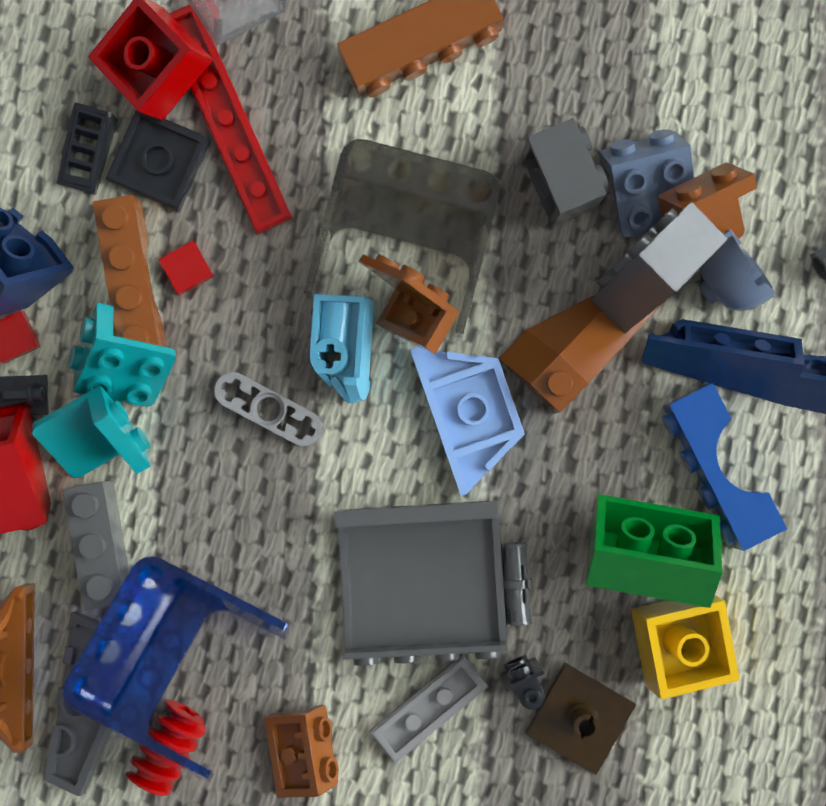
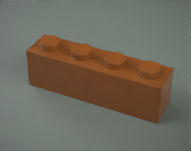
(417, 39)

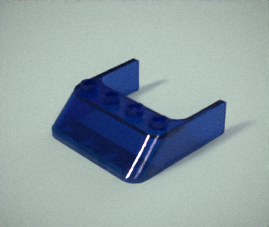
(142, 647)

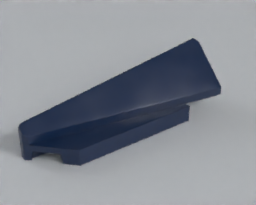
(742, 361)

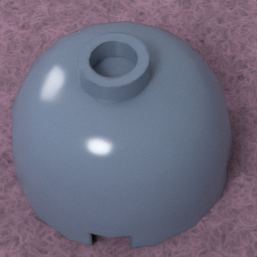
(734, 277)

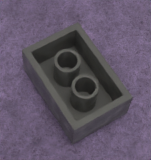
(657, 266)

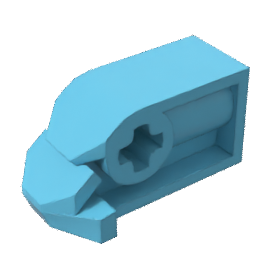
(343, 327)

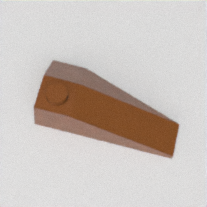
(566, 352)

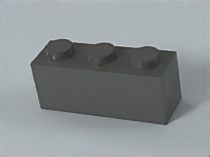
(96, 542)

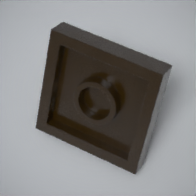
(580, 718)

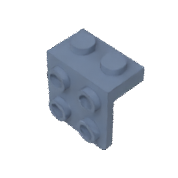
(641, 173)

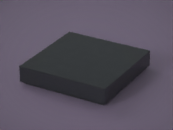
(158, 160)

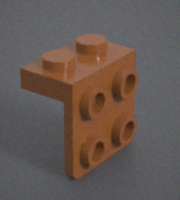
(714, 195)
(414, 310)

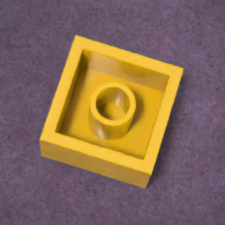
(684, 647)

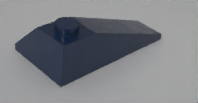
(27, 264)

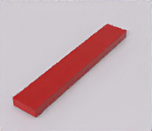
(234, 134)

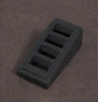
(100, 153)

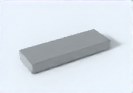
(428, 708)

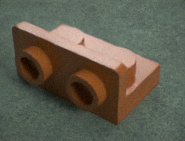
(301, 752)

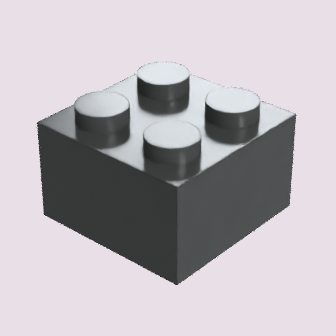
(564, 171)

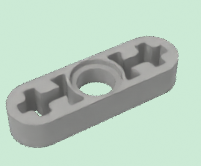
(247, 386)

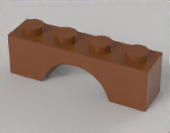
(125, 264)

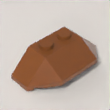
(17, 667)

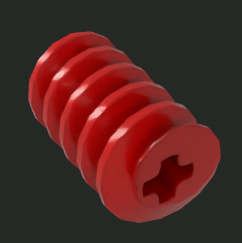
(177, 734)

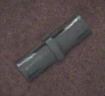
(516, 584)

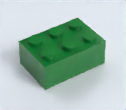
(654, 551)

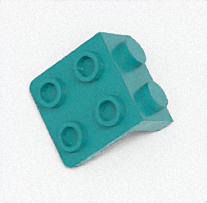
(123, 367)
(92, 433)

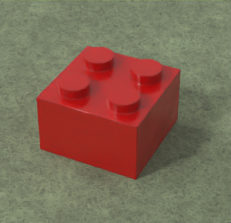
(150, 58)

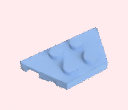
(469, 410)

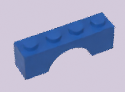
(698, 423)

